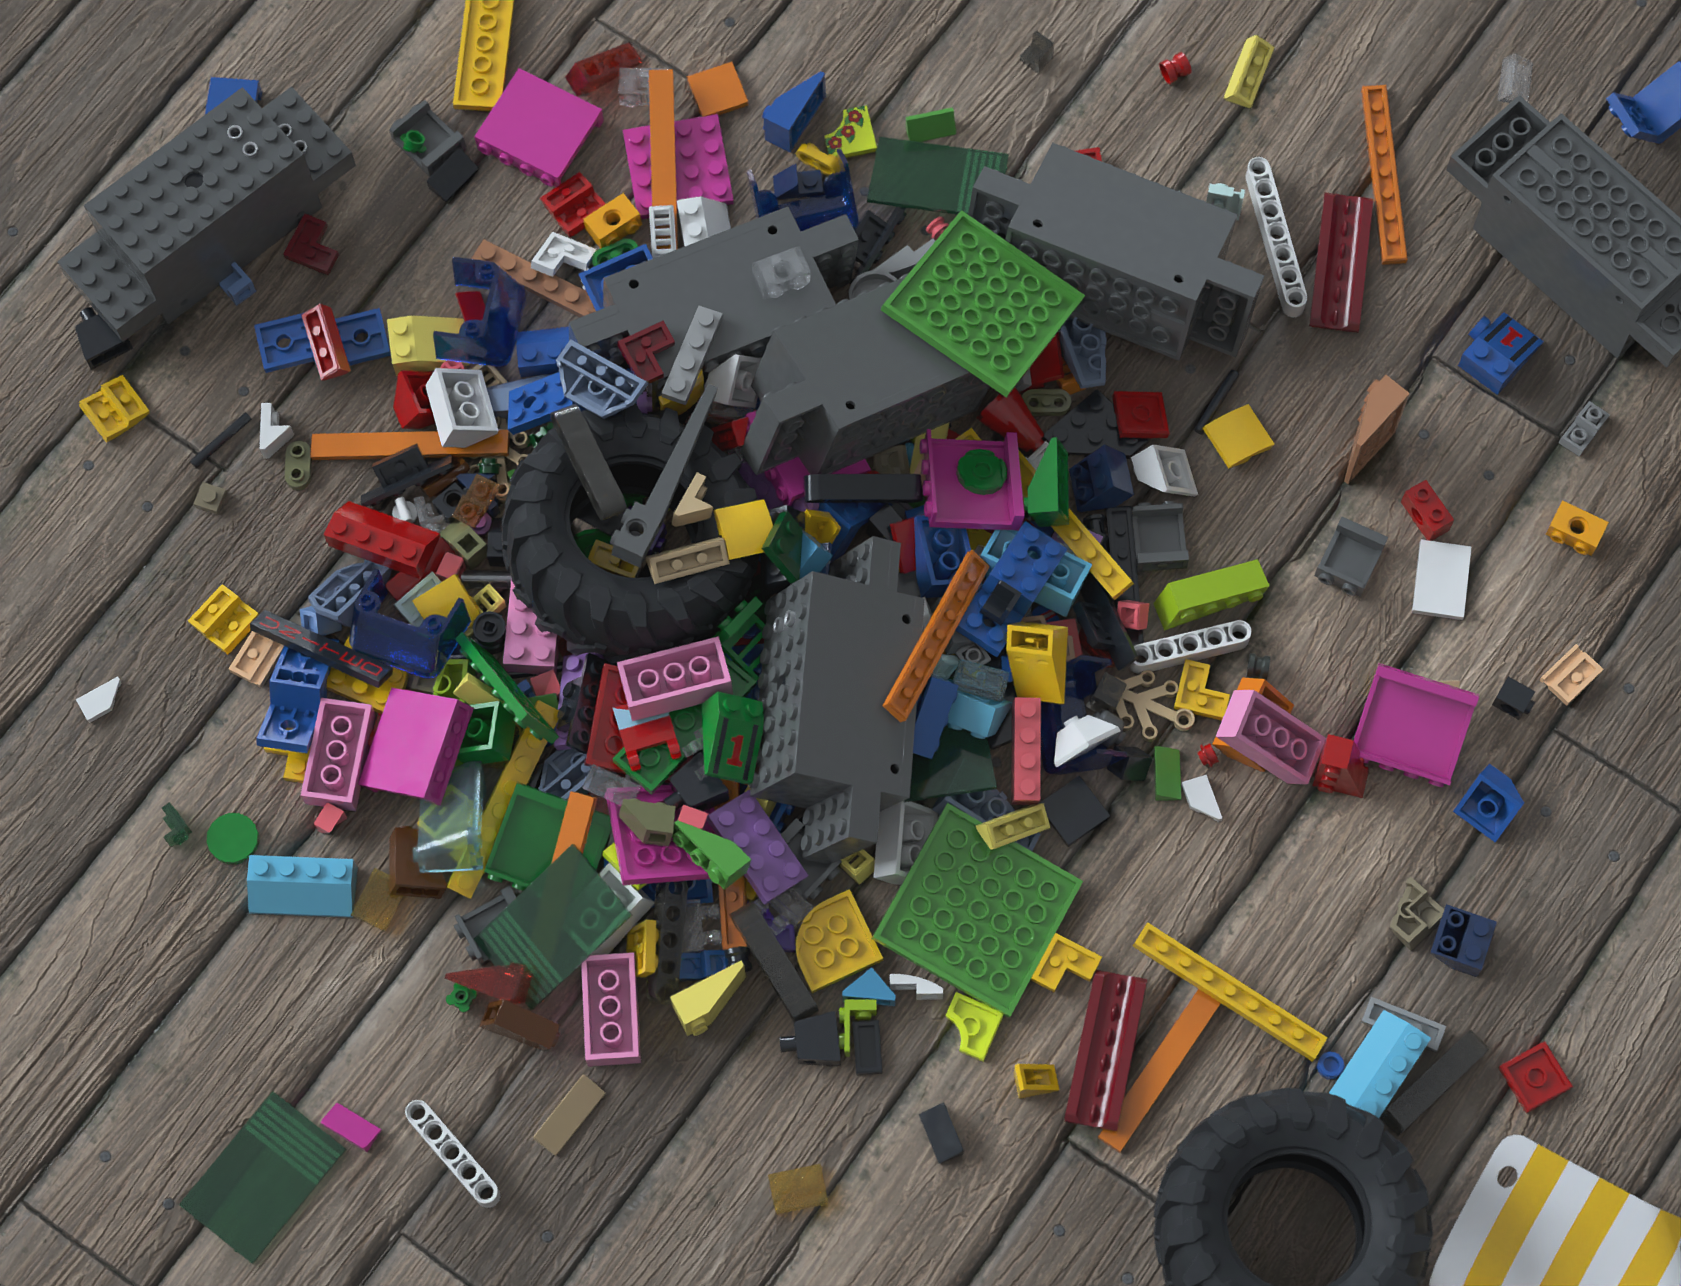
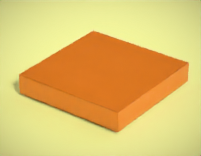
(717, 90)

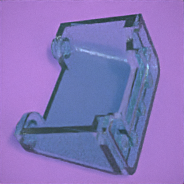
(452, 832)

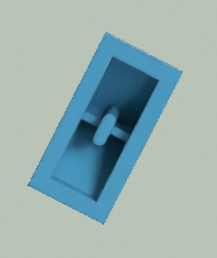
(813, 555)
(870, 987)

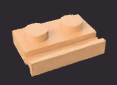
(256, 659)
(1571, 674)

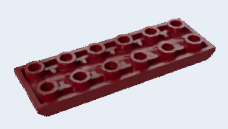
(1341, 262)
(1106, 1050)

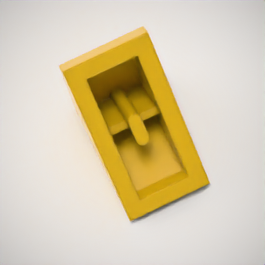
(1035, 1079)

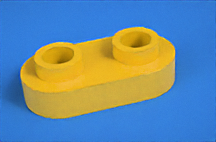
(818, 160)

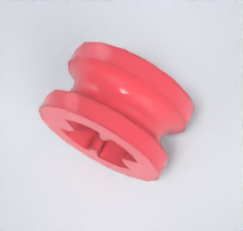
(937, 227)

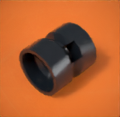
(490, 631)

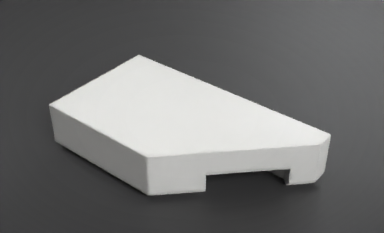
(100, 700)
(1201, 797)

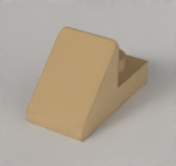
(691, 507)

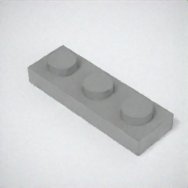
(1429, 1027)

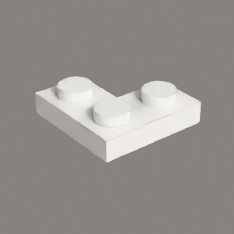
(559, 250)

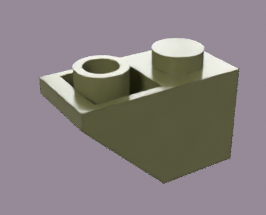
(465, 543)
(649, 821)

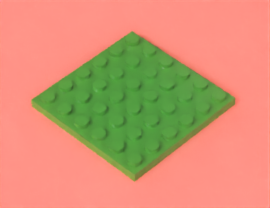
(983, 303)
(977, 911)

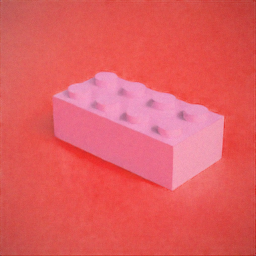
(525, 645)
(674, 678)
(1270, 737)
(338, 754)
(611, 1010)

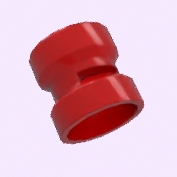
(1175, 68)

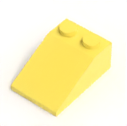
(413, 341)
(703, 1001)

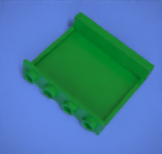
(531, 833)

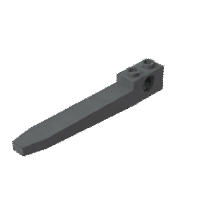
(649, 518)

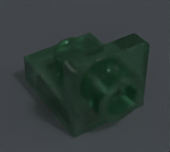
(179, 828)

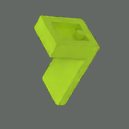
(862, 1011)

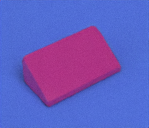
(351, 1127)

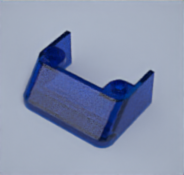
(814, 210)
(493, 337)
(401, 645)
(1079, 684)

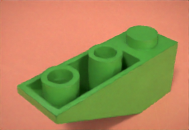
(715, 854)

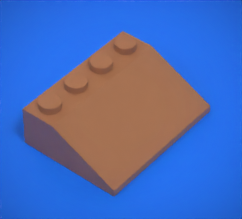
(1376, 423)

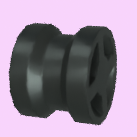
(1258, 666)

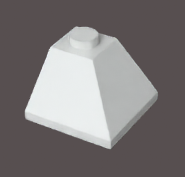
(734, 381)
(1165, 470)
(1081, 737)

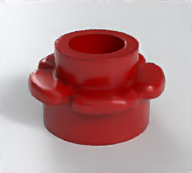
(1208, 755)

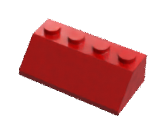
(381, 538)

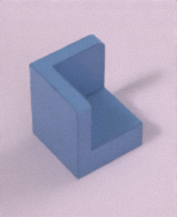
(237, 285)
(317, 623)

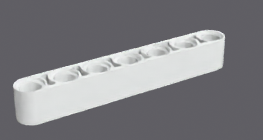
(1276, 247)

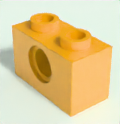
(617, 210)
(1589, 525)

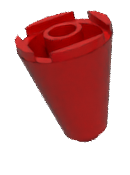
(1013, 416)

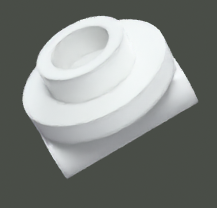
(404, 510)

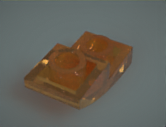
(476, 501)

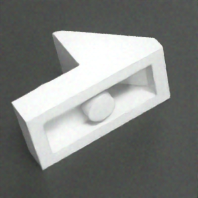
(271, 434)

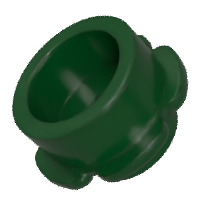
(489, 465)

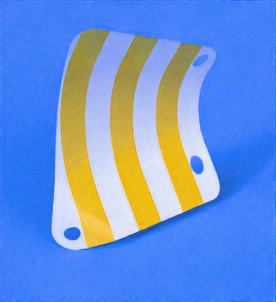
(1556, 1229)

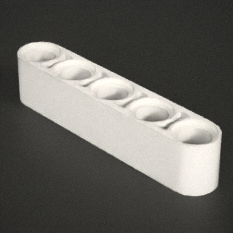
(1199, 639)
(444, 1144)

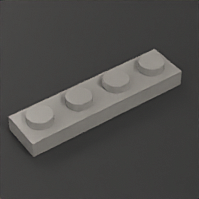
(692, 355)

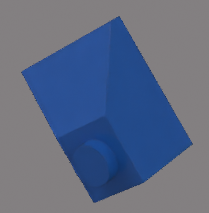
(1490, 803)

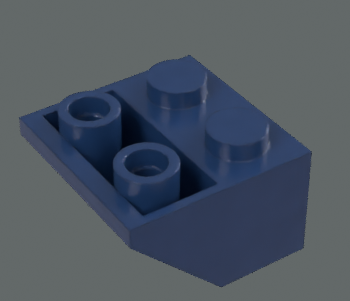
(1101, 480)
(1463, 940)

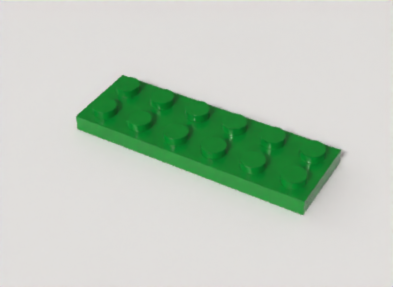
(506, 689)
(657, 761)

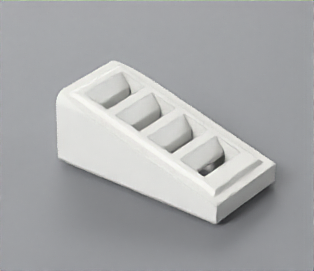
(661, 212)

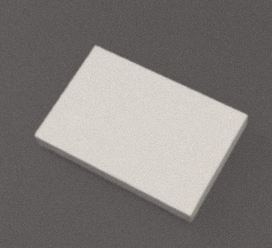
(1441, 579)

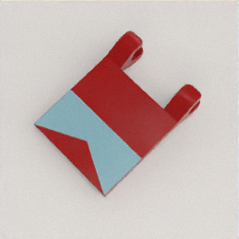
(645, 734)

